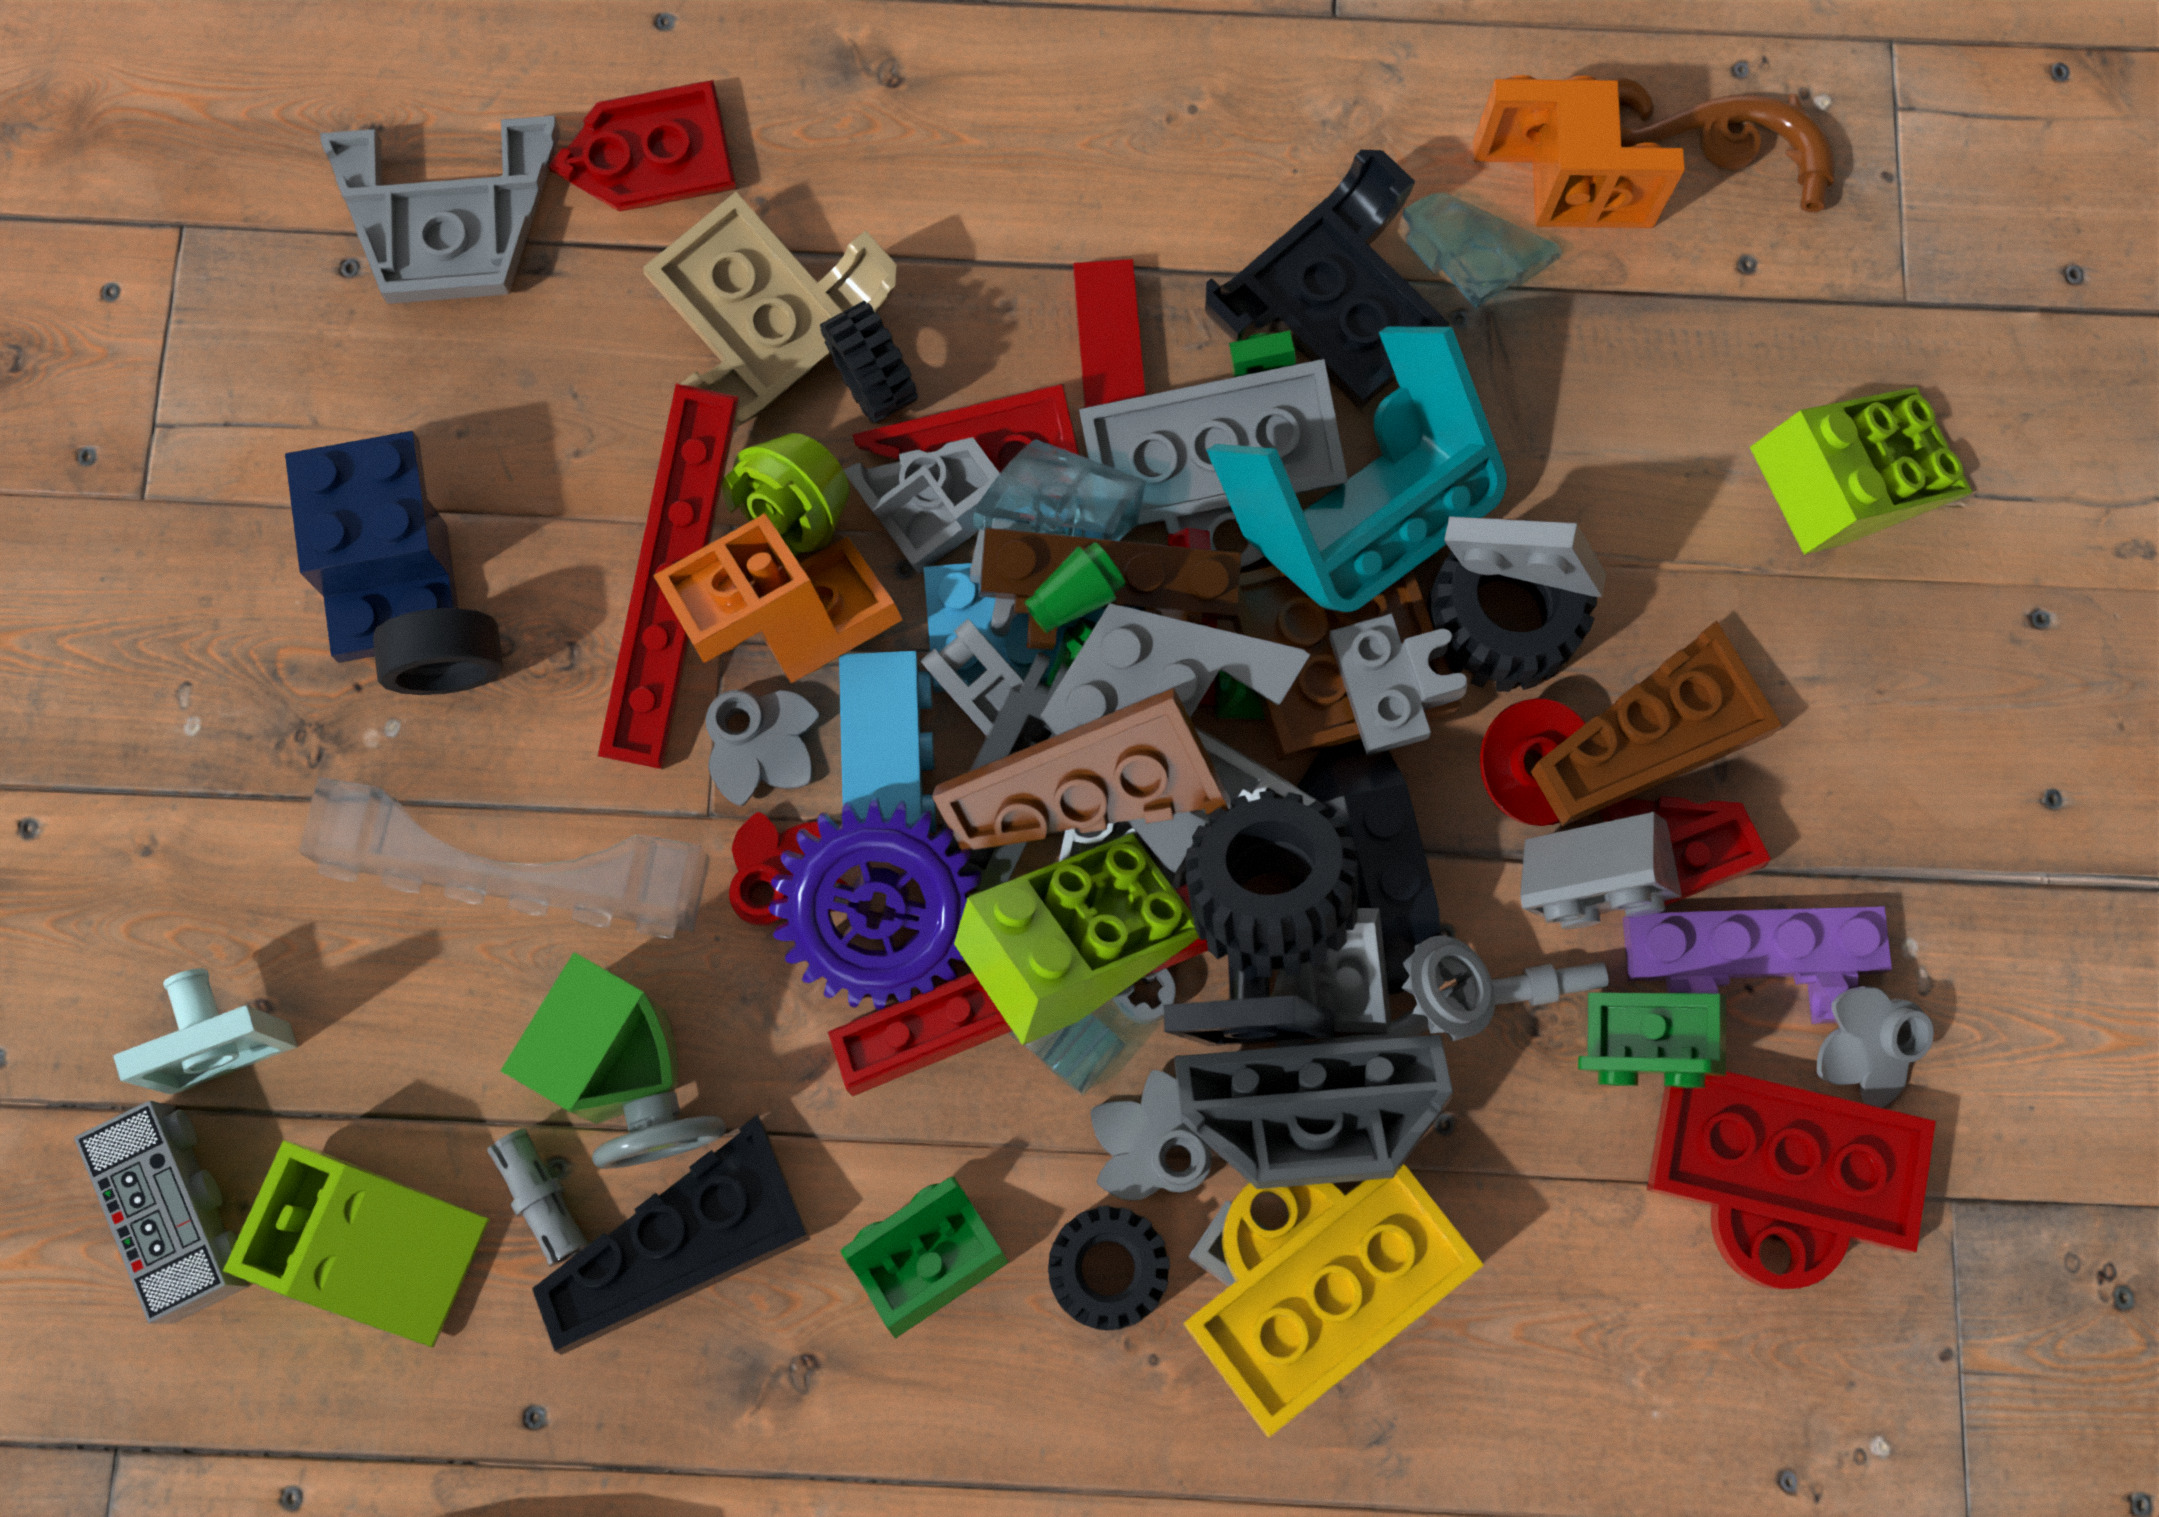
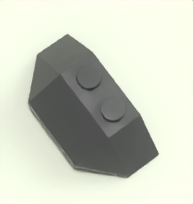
(1316, 1107)

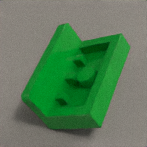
(1656, 1035)
(923, 1255)

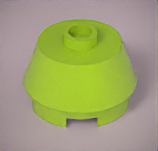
(794, 485)

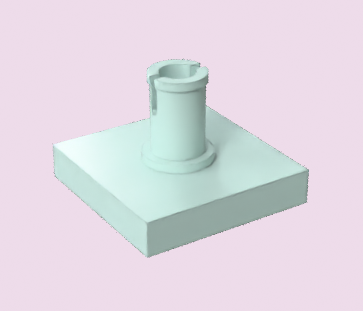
(205, 1043)

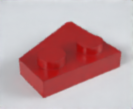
(1708, 839)

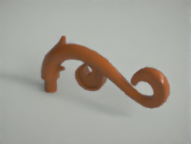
(1733, 151)

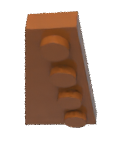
(1665, 726)

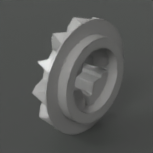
(1472, 999)

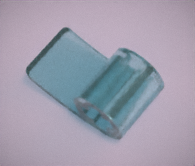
(1077, 1052)

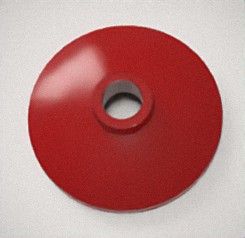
(1524, 727)

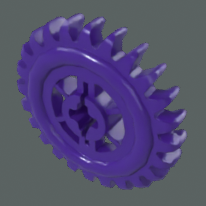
(814, 890)

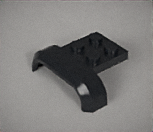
(1330, 282)

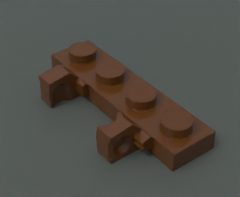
(1158, 578)

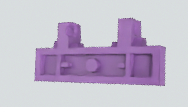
(1709, 947)

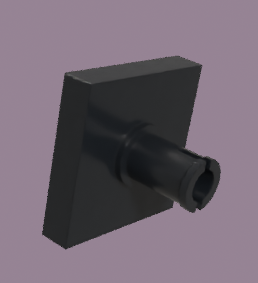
(1249, 1015)

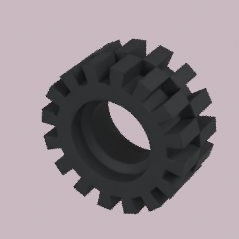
(869, 361)
(1149, 1258)

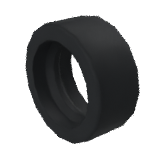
(437, 651)

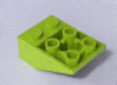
(1858, 467)
(1072, 935)
(356, 1244)

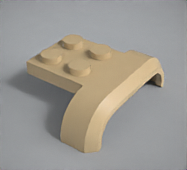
(759, 302)

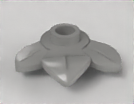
(766, 749)
(1874, 1043)
(1141, 1137)

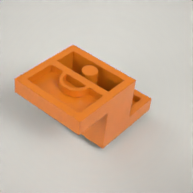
(1576, 152)
(757, 586)

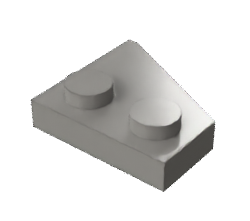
(1529, 551)

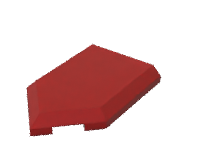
(650, 148)

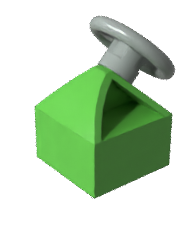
(609, 1054)

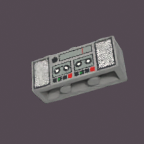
(161, 1210)

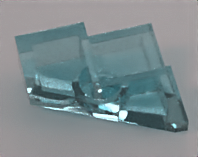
(1473, 246)
(1062, 495)

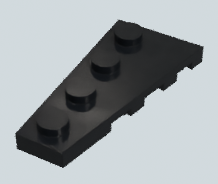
(694, 1234)

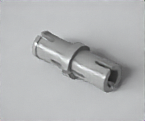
(537, 1197)

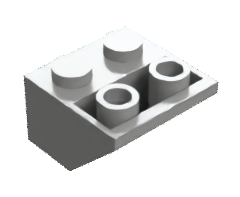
(1600, 870)

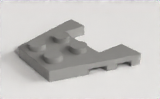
(444, 234)
(1145, 654)

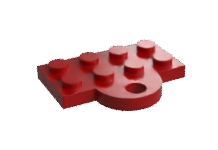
(1794, 1170)

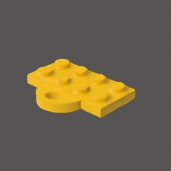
(1324, 1288)

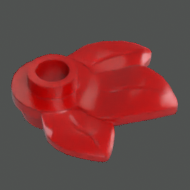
(758, 859)

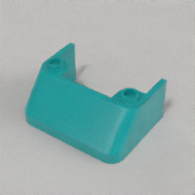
(1396, 509)

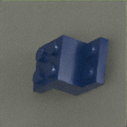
(368, 536)

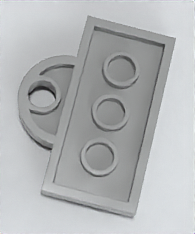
(1168, 434)

